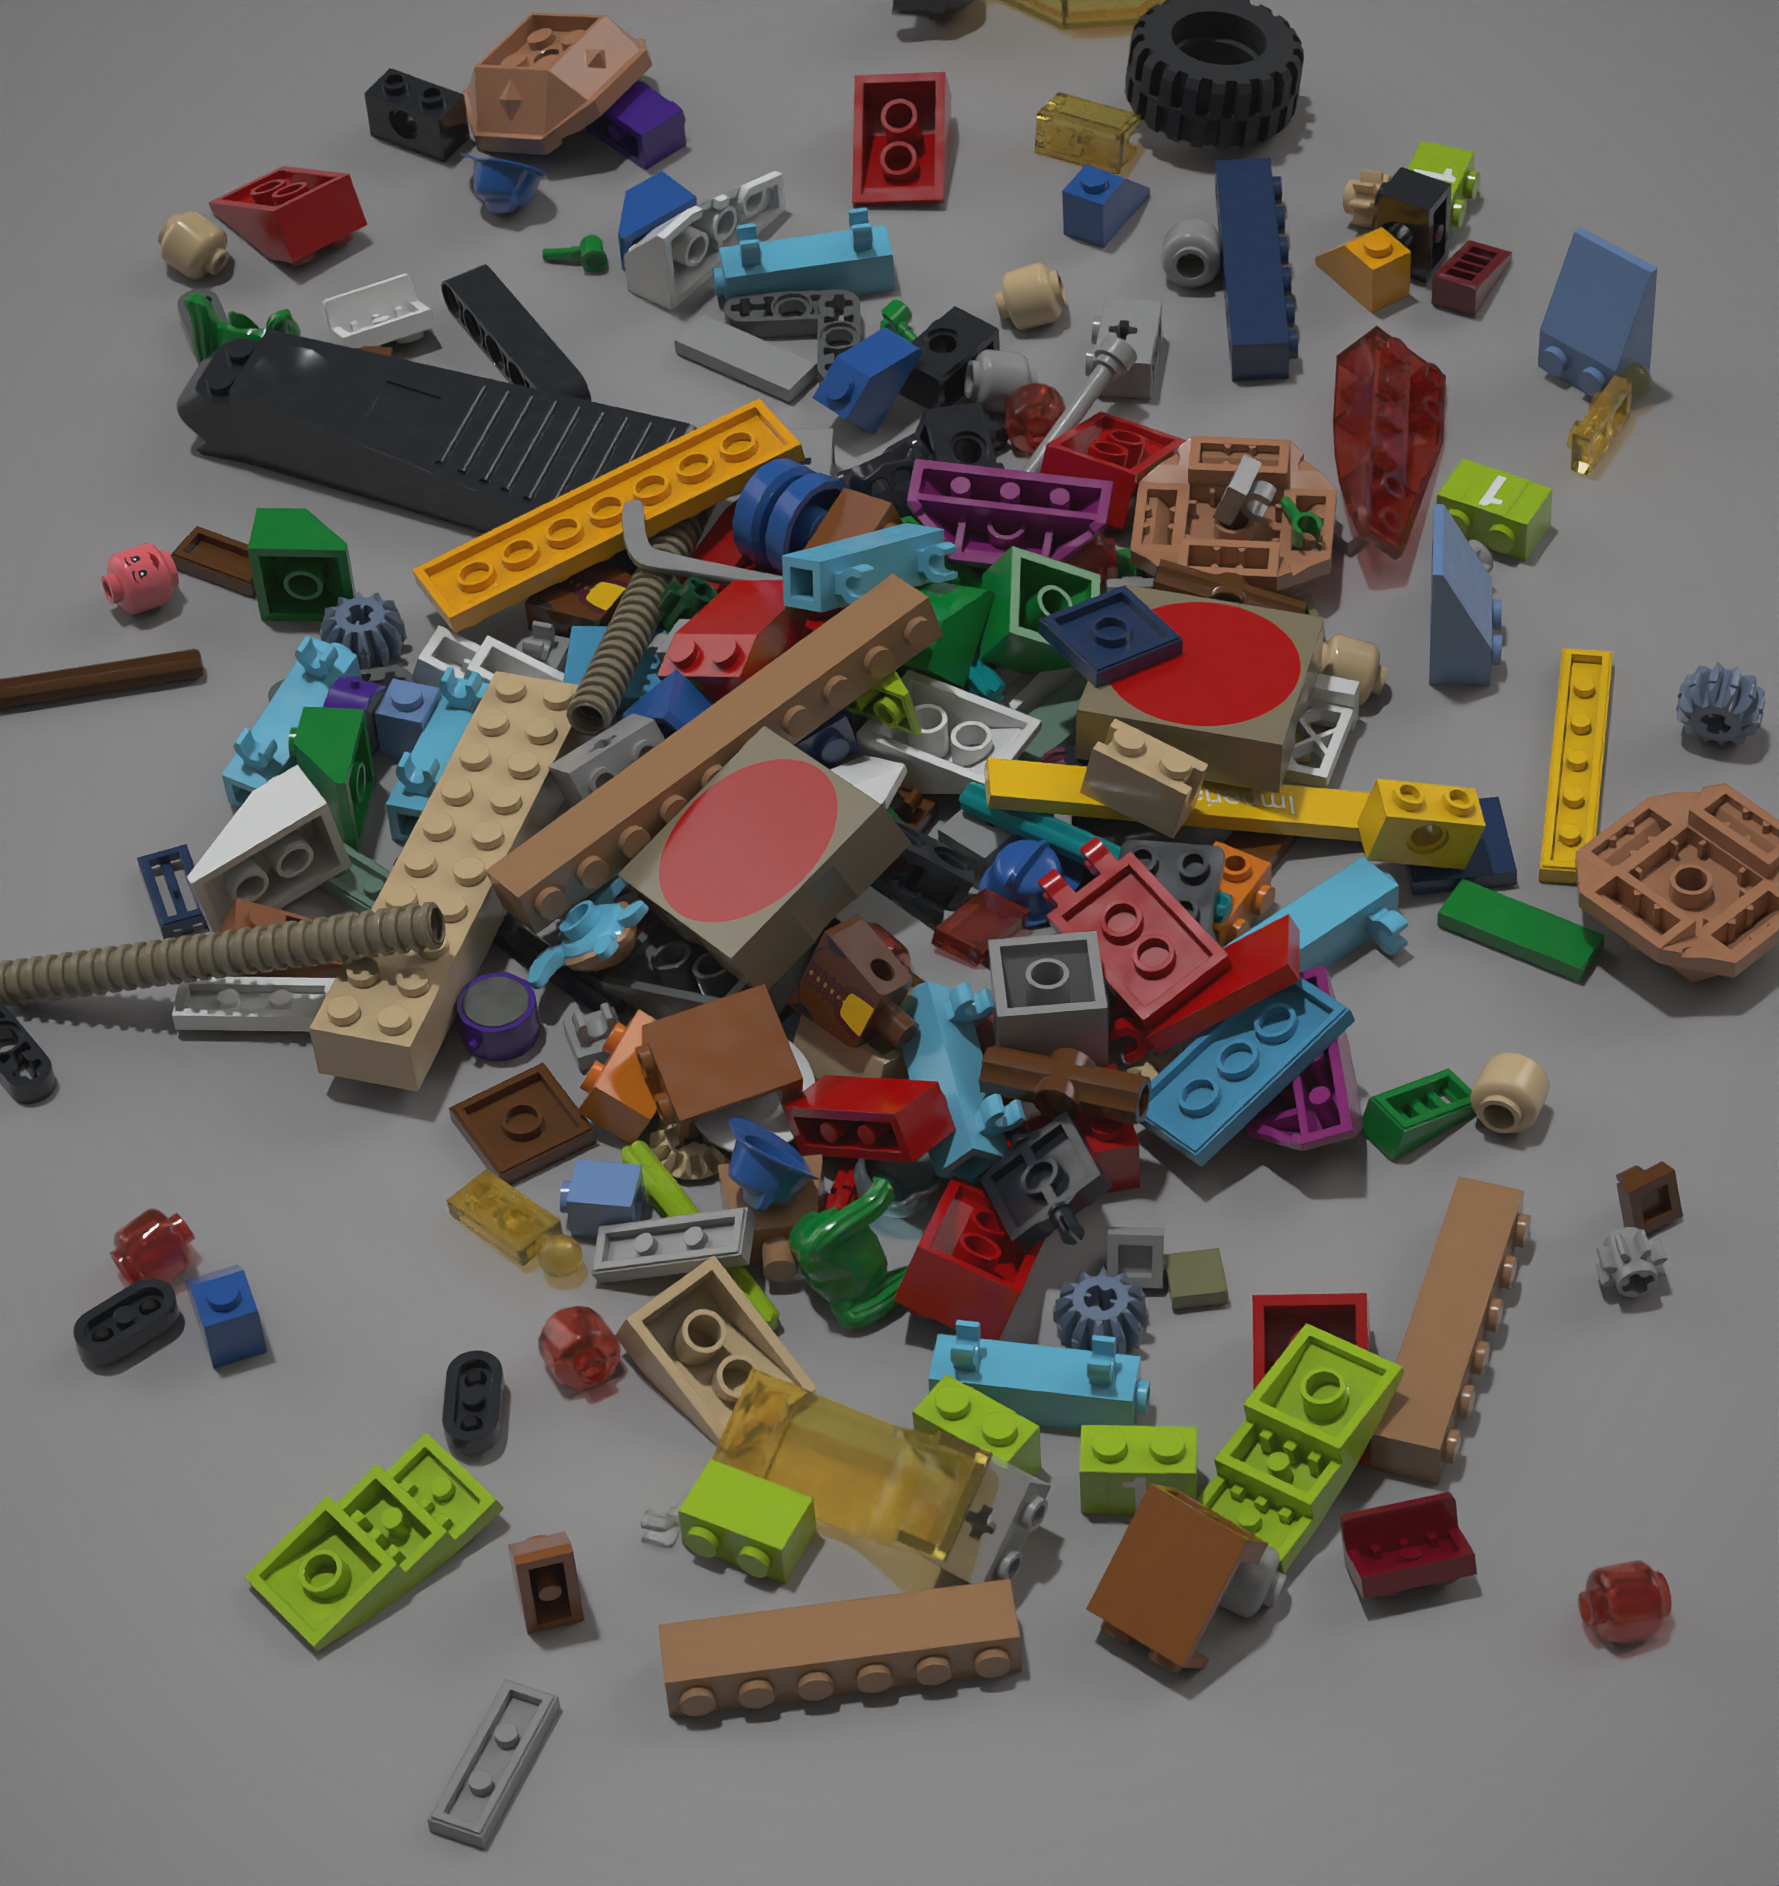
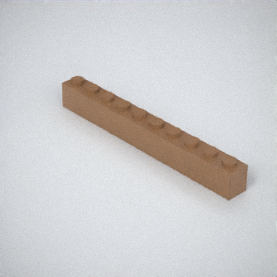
(787, 696)

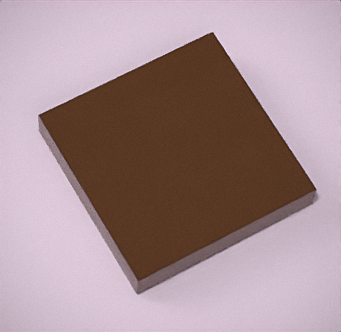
(523, 1124)

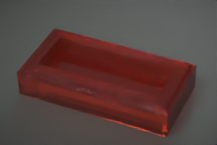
(977, 921)

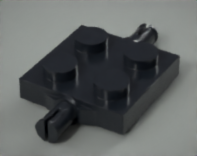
(1045, 1182)

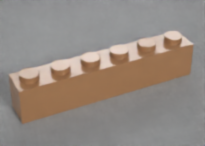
(1450, 1330)
(840, 1648)

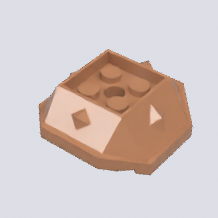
(551, 81)
(1184, 491)
(1688, 881)

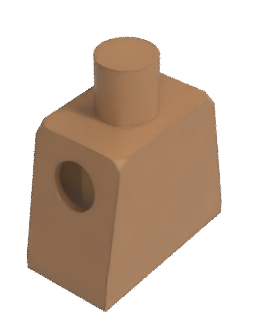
(777, 1221)

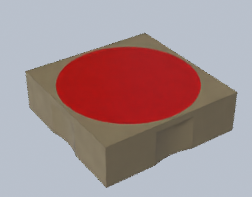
(1226, 696)
(764, 858)

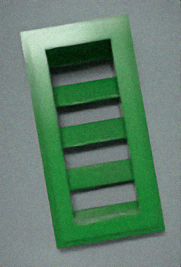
(1415, 1113)

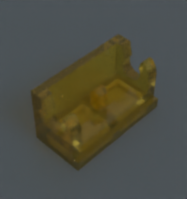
(1086, 133)

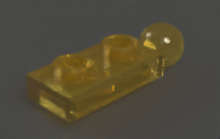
(1606, 417)
(515, 1225)

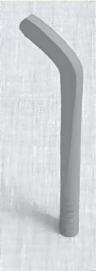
(663, 562)

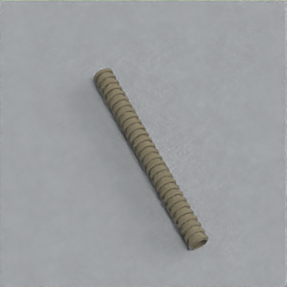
(629, 633)
(222, 954)

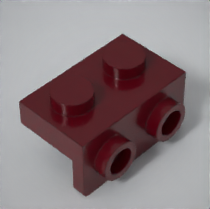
(1406, 1546)

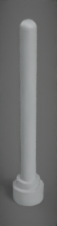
(1112, 360)

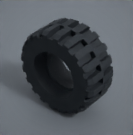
(1214, 72)

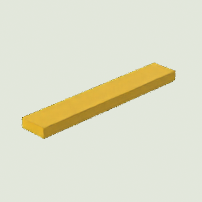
(1575, 761)

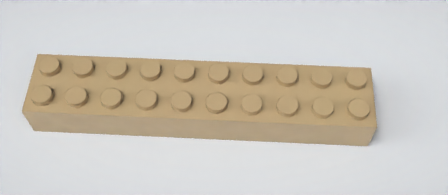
(494, 794)

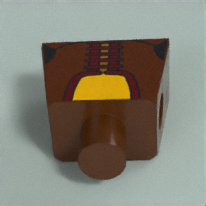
(581, 600)
(855, 987)

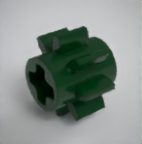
(684, 600)

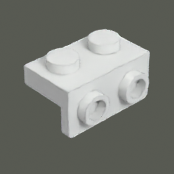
(378, 314)

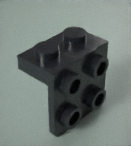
(1187, 871)

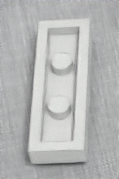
(249, 1003)

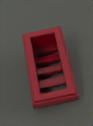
(1469, 277)

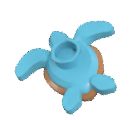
(592, 935)

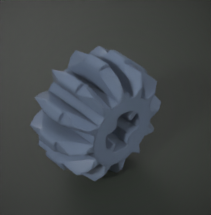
(366, 627)
(1720, 704)
(1101, 1308)

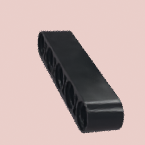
(510, 334)

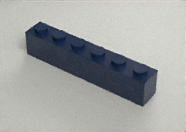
(1253, 270)

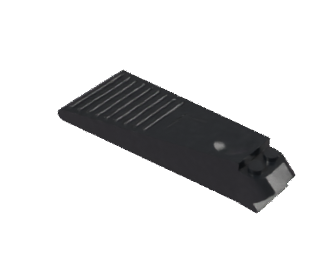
(408, 429)

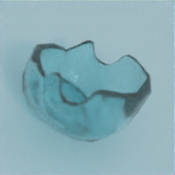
(912, 1183)

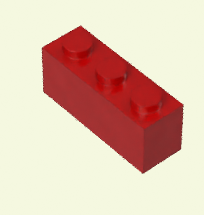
(869, 1118)

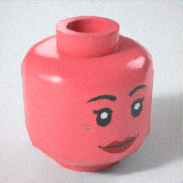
(140, 578)

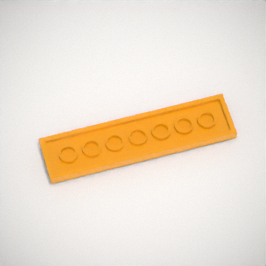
(587, 522)

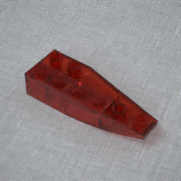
(1386, 435)

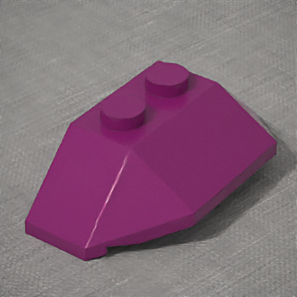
(1002, 508)
(1321, 1101)

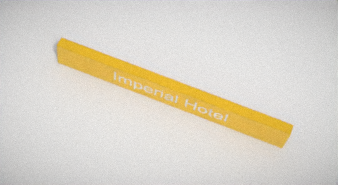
(1292, 811)

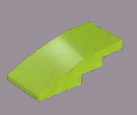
(1301, 1439)
(373, 1543)

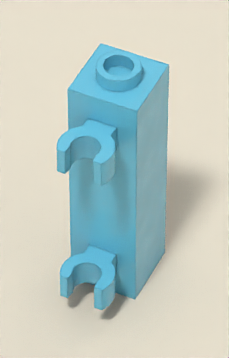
(838, 260)
(849, 568)
(264, 748)
(422, 768)
(1345, 914)
(950, 1053)
(1046, 1382)

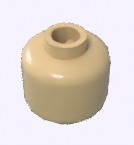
(193, 245)
(1031, 296)
(1355, 661)
(1509, 1092)

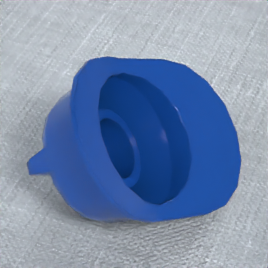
(505, 183)
(1019, 869)
(766, 1166)

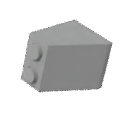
(1049, 994)

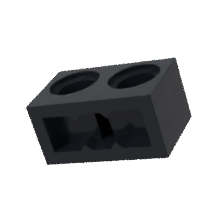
(928, 875)

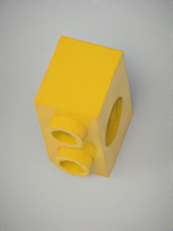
(1421, 824)

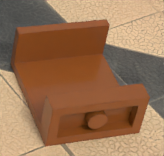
(718, 1058)
(1171, 1576)

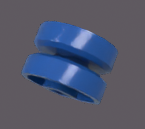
(781, 510)

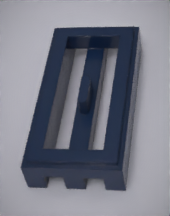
(183, 918)

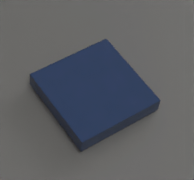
(1110, 636)
(1489, 865)

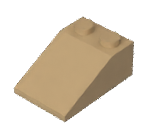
(701, 1346)

